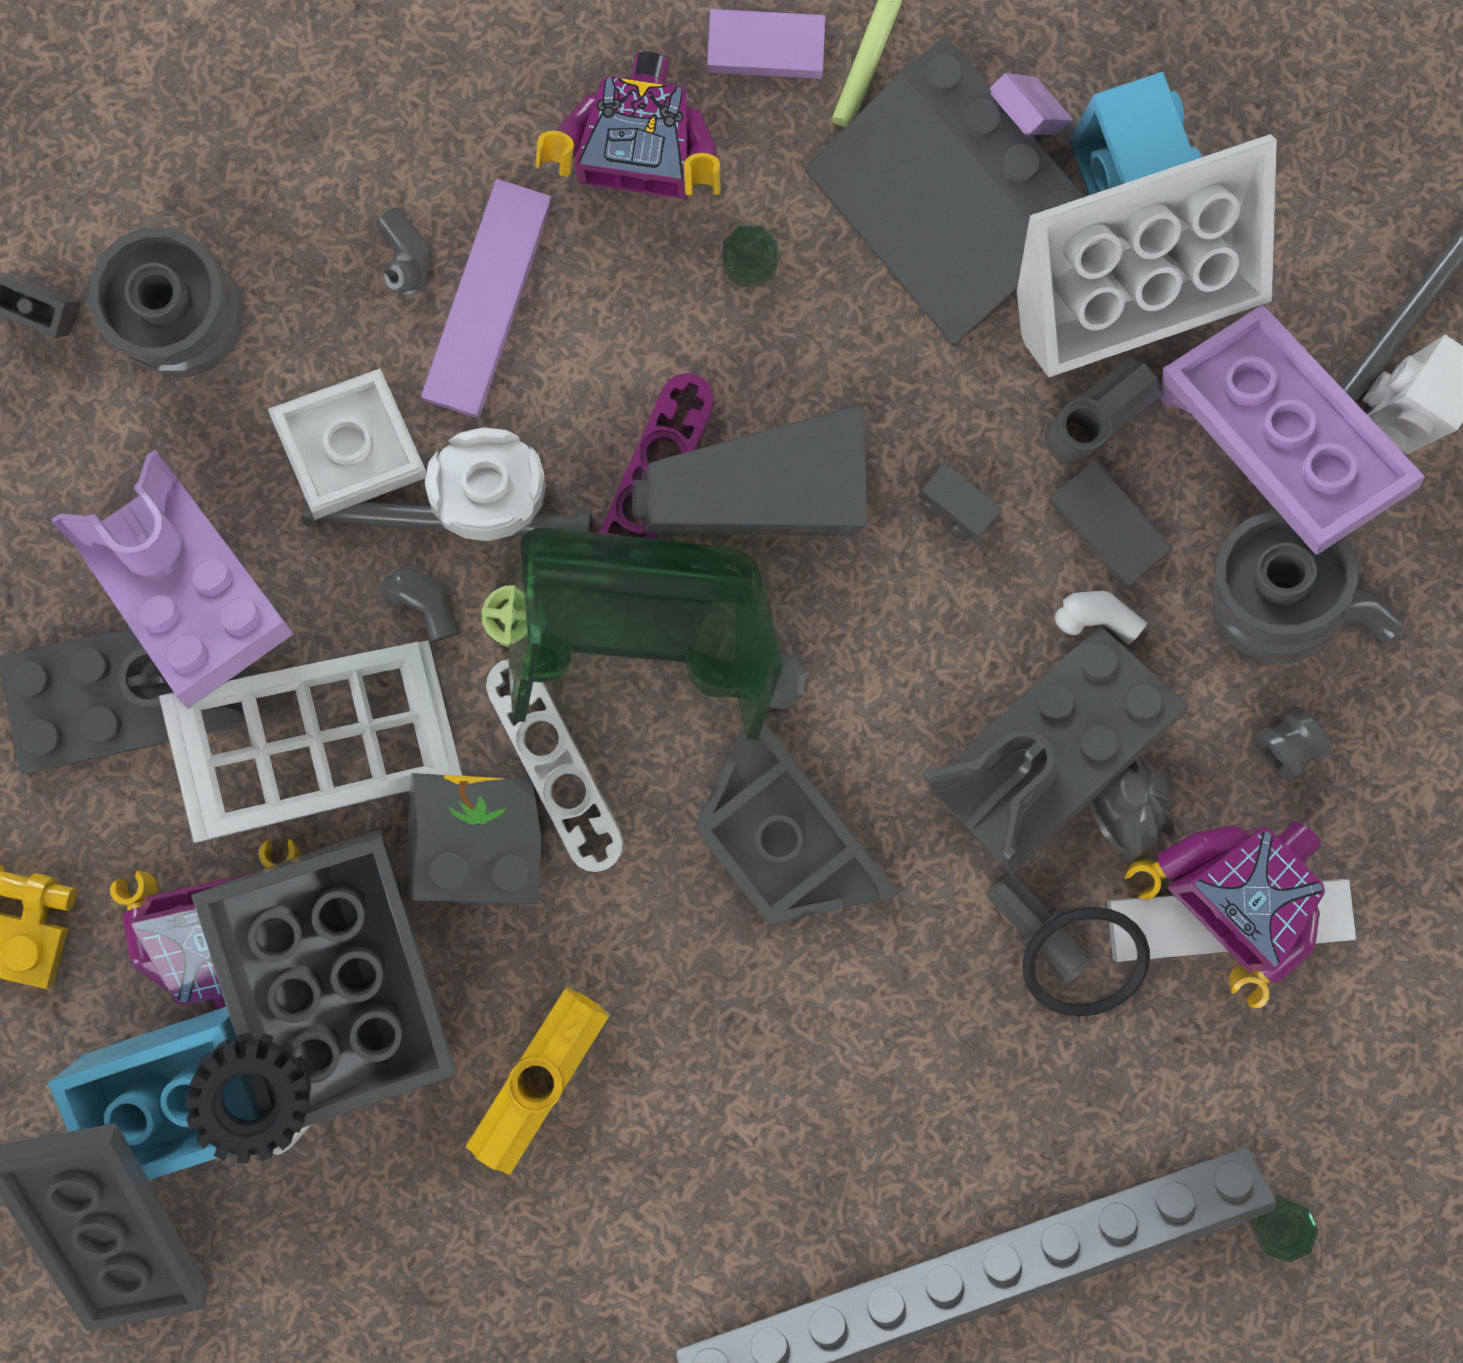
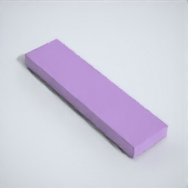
(487, 298)

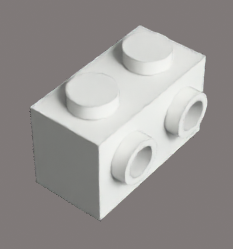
(1420, 396)

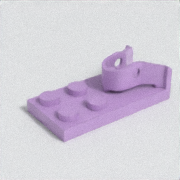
(1290, 429)
(177, 585)

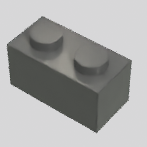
(37, 305)
(959, 503)

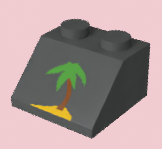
(472, 840)

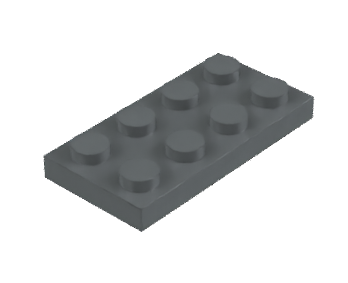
(99, 1227)

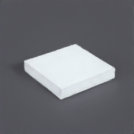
(347, 443)

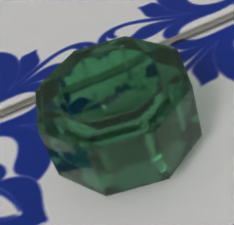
(749, 256)
(1287, 1231)

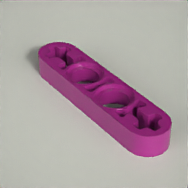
(667, 409)

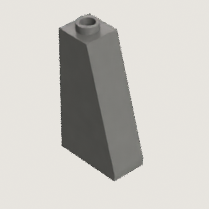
(765, 483)

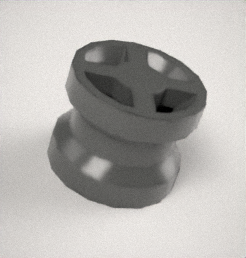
(1292, 743)

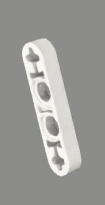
(548, 768)

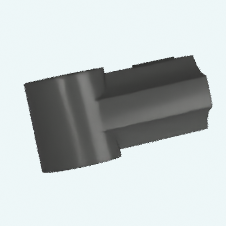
(1103, 410)

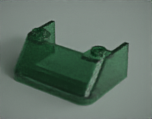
(645, 604)

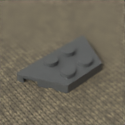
(784, 836)

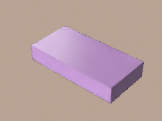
(766, 43)
(1030, 105)

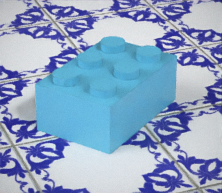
(145, 1091)

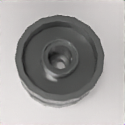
(166, 302)
(1273, 620)

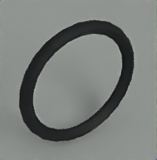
(1072, 916)

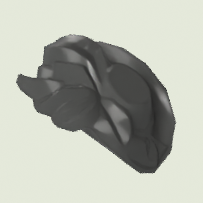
(1134, 810)

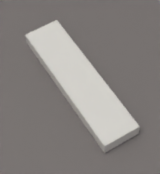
(1177, 932)

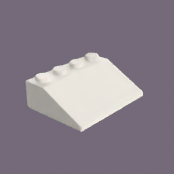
(1149, 258)

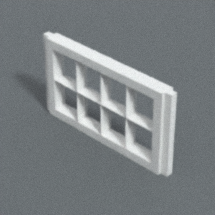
(196, 764)

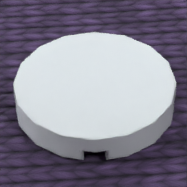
(485, 484)

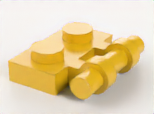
(27, 943)

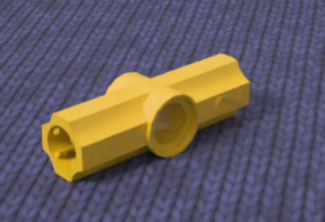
(517, 1110)

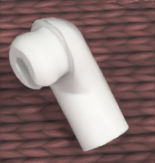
(1099, 609)

